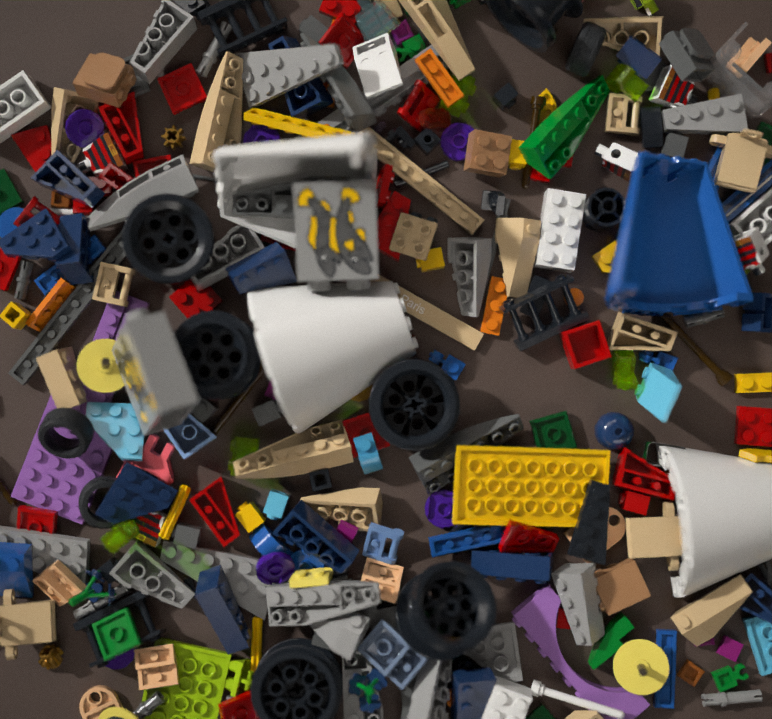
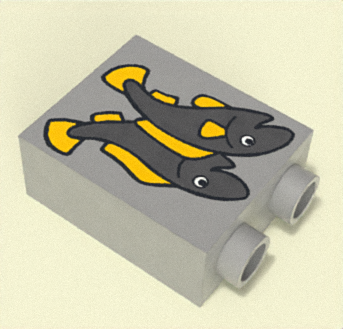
(336, 233)
(153, 371)

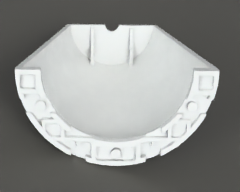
(275, 162)
(328, 343)
(721, 512)

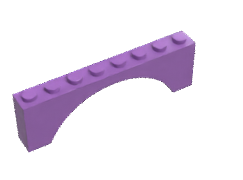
(538, 618)

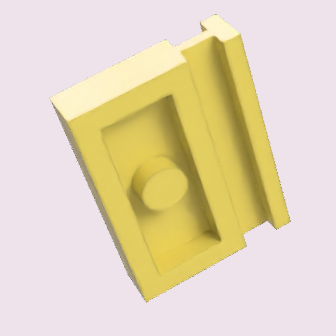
(311, 577)

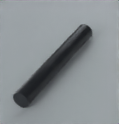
(430, 170)

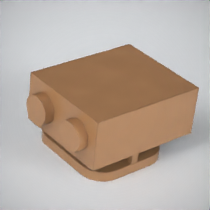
(105, 79)
(620, 586)

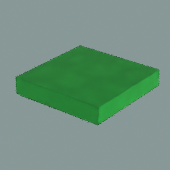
(116, 634)

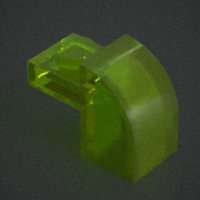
(623, 79)
(623, 369)

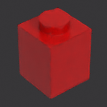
(634, 501)

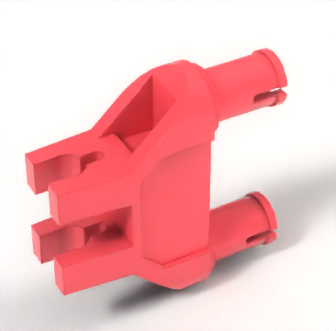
(156, 463)

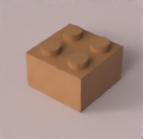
(487, 153)

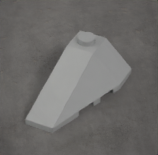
(470, 265)
(147, 573)
(343, 632)

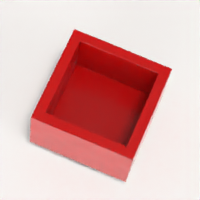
(585, 345)

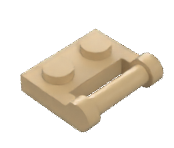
(617, 114)
(107, 283)

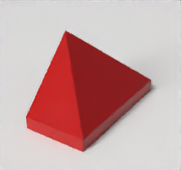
(115, 176)

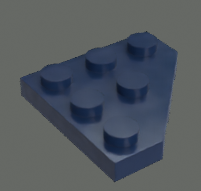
(36, 239)
(134, 495)

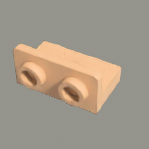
(751, 52)

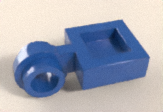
(662, 358)
(451, 365)

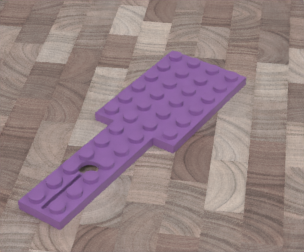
(56, 481)

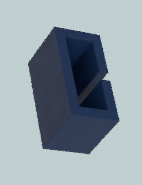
(638, 57)
(758, 314)

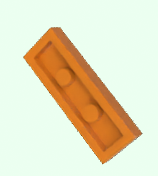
(439, 78)
(50, 305)
(492, 315)

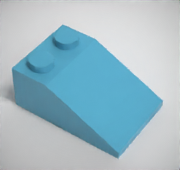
(658, 390)

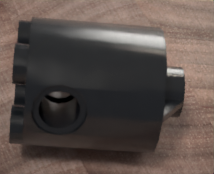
(603, 209)

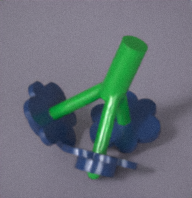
(94, 590)
(369, 700)

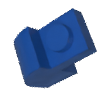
(268, 543)

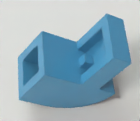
(368, 453)

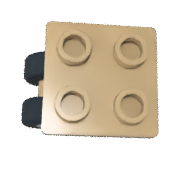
(414, 235)

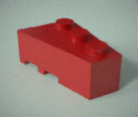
(125, 128)
(388, 221)
(640, 476)
(217, 511)

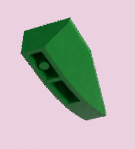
(564, 129)

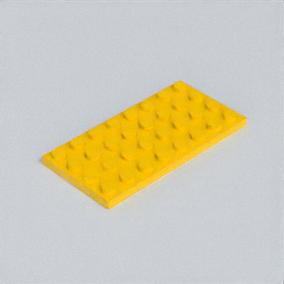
(524, 484)

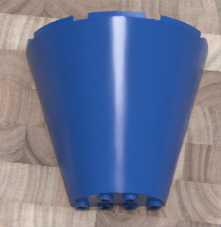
(674, 243)

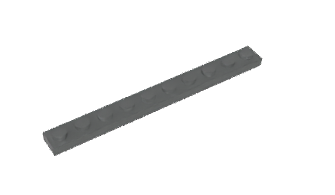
(65, 316)

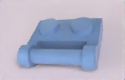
(376, 541)

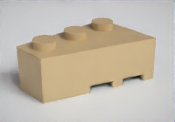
(638, 334)
(62, 377)

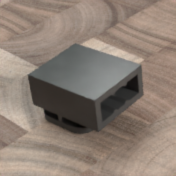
(688, 54)

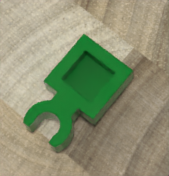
(411, 48)
(726, 677)

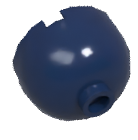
(614, 430)

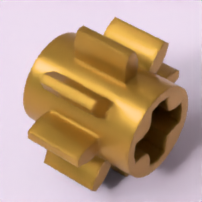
(174, 143)
(50, 657)

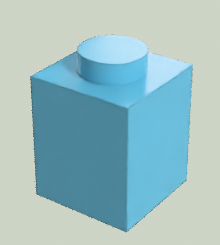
(276, 504)

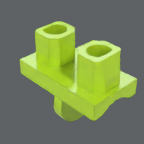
(242, 678)

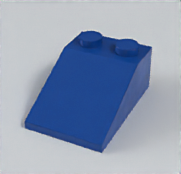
(16, 569)

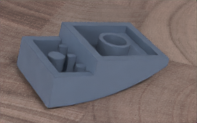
(391, 654)

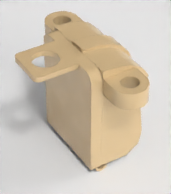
(740, 159)
(656, 536)
(25, 623)

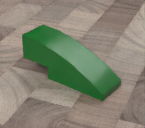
(610, 642)

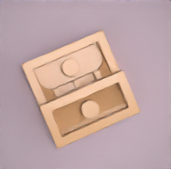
(387, 575)
(59, 583)
(156, 666)

